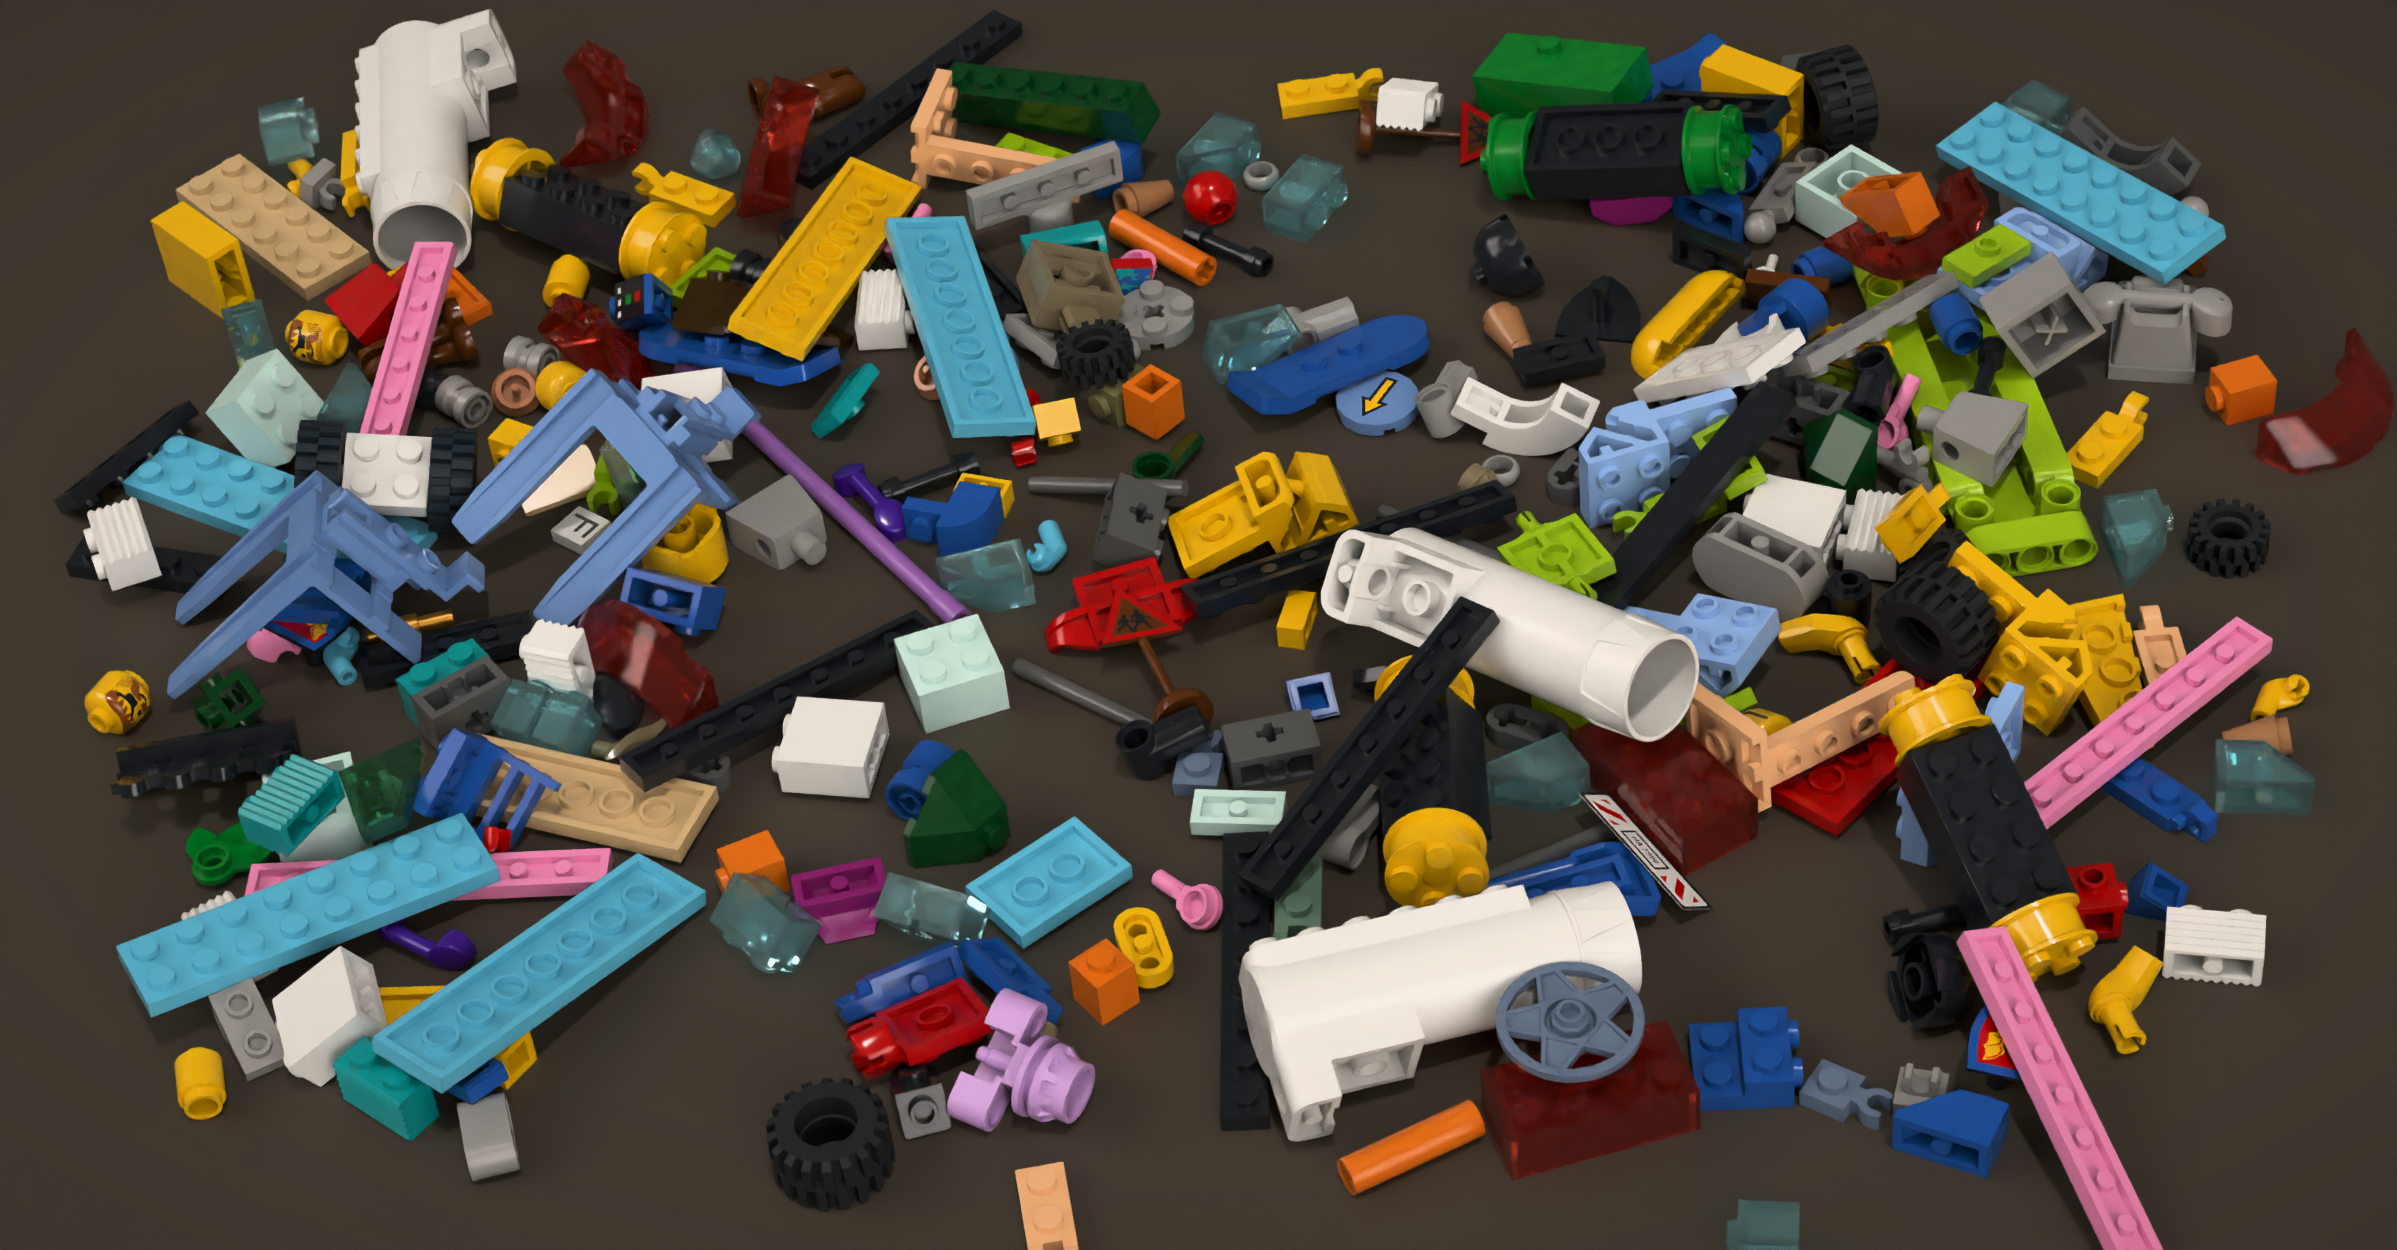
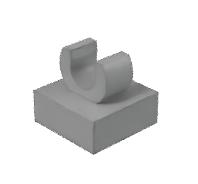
(320, 185)
(1918, 1085)

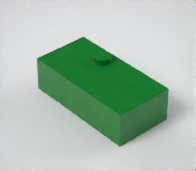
(1558, 71)

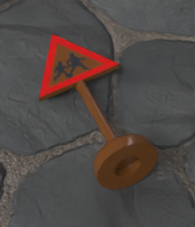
(1472, 131)
(1135, 622)

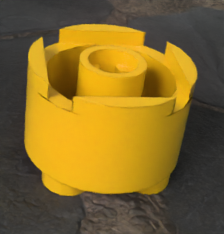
(692, 547)

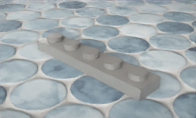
(1870, 325)

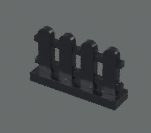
(205, 756)

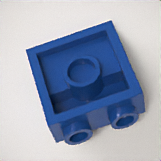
(1746, 1060)

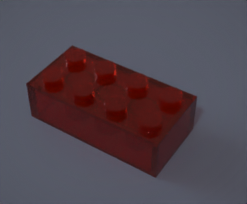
(1672, 792)
(1561, 1123)

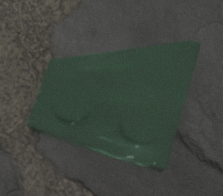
(384, 789)

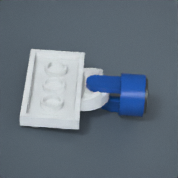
(1747, 350)

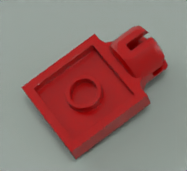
(918, 1029)

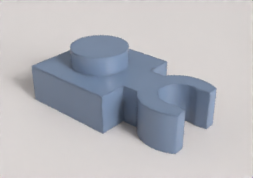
(1199, 768)
(1840, 1091)

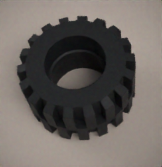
(1838, 98)
(1936, 622)
(837, 1171)

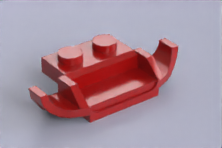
(1085, 626)

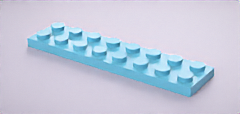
(2081, 193)
(959, 327)
(225, 489)
(307, 914)
(538, 972)

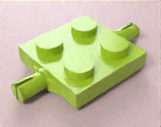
(1559, 553)

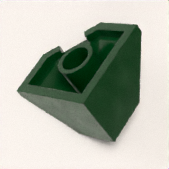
(1841, 453)
(959, 819)

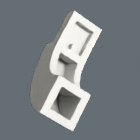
(1526, 426)

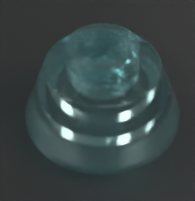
(714, 154)

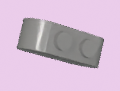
(1760, 566)

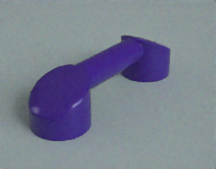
(852, 481)
(449, 953)

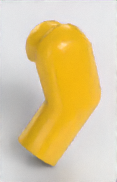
(299, 169)
(2279, 695)

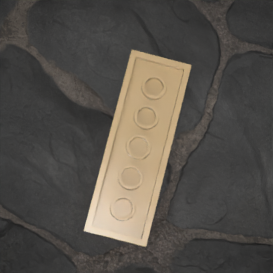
(275, 227)
(605, 805)

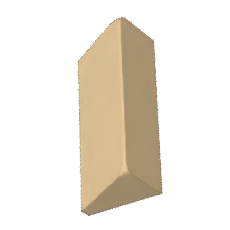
(568, 483)

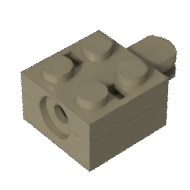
(1080, 292)

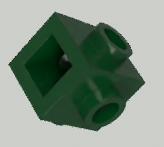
(236, 692)

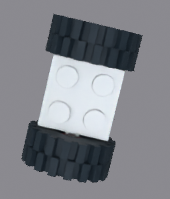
(394, 470)

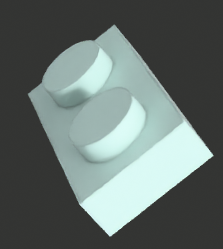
(1236, 811)

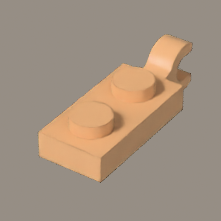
(2156, 646)

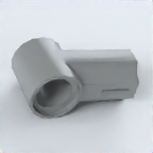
(1322, 322)
(1438, 399)
(1351, 837)

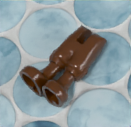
(836, 87)
(450, 343)

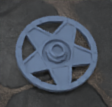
(1570, 1022)

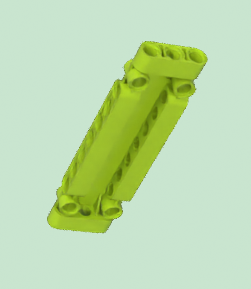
(2033, 510)

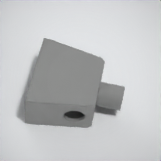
(1976, 434)
(779, 525)

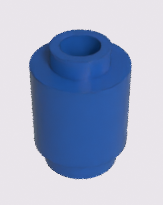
(1823, 263)
(1956, 324)

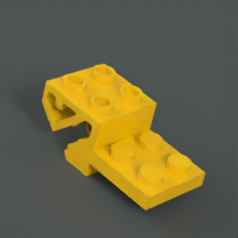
(1263, 508)
(2031, 642)

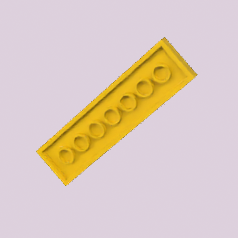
(823, 259)

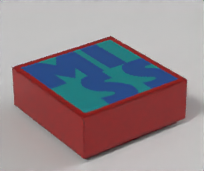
(1132, 272)

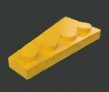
(2112, 656)

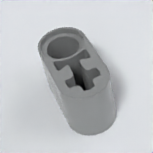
(488, 1137)

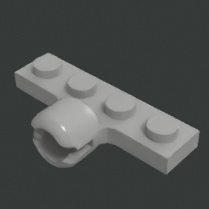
(1046, 190)

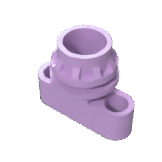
(1034, 1072)

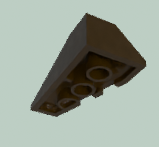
(715, 297)

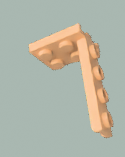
(945, 157)
(1769, 760)

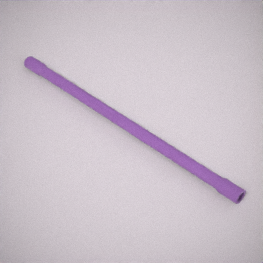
(940, 601)

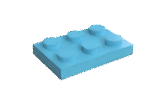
(1050, 881)

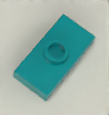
(845, 401)

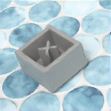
(2042, 315)

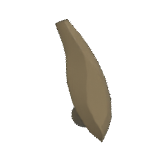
(611, 751)

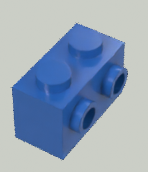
(674, 599)

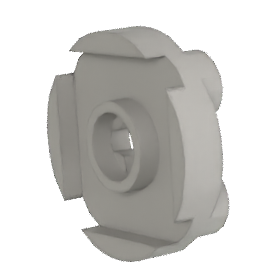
(1158, 315)

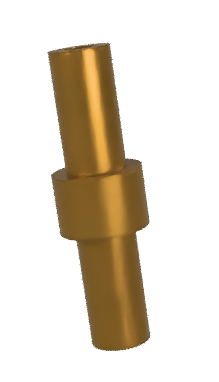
(421, 623)

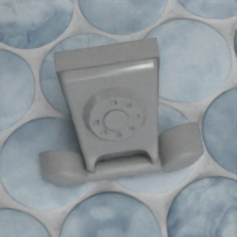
(2158, 326)

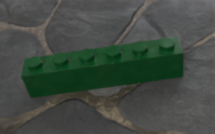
(1053, 102)

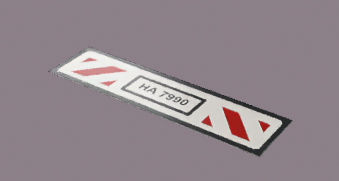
(1645, 850)

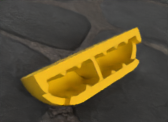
(1684, 319)

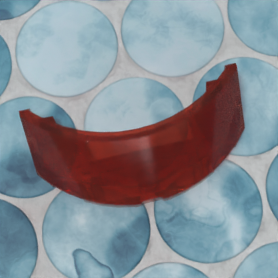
(611, 105)
(777, 148)
(1961, 211)
(591, 341)
(2337, 426)
(648, 661)

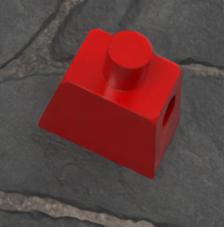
(368, 302)

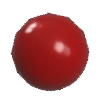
(1210, 197)

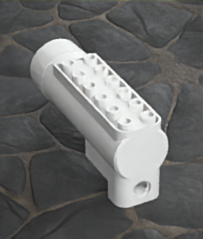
(417, 112)
(1549, 639)
(1366, 996)

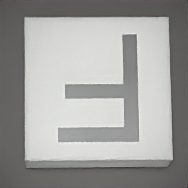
(579, 530)

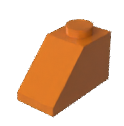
(1893, 204)

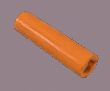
(1168, 249)
(1411, 1147)

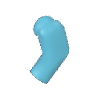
(1051, 550)
(339, 655)

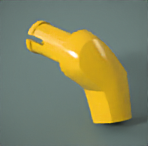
(1834, 635)
(2121, 994)

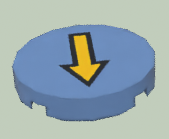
(1378, 404)

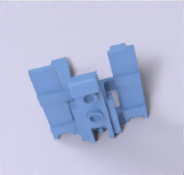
(657, 436)
(318, 521)

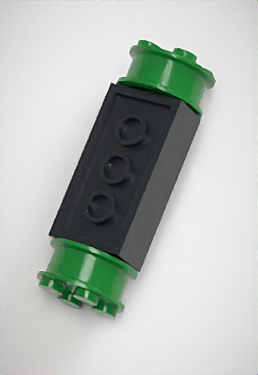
(1616, 151)

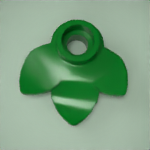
(222, 855)

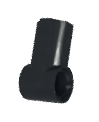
(1875, 383)
(1150, 746)

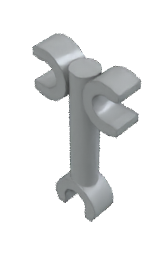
(1907, 463)

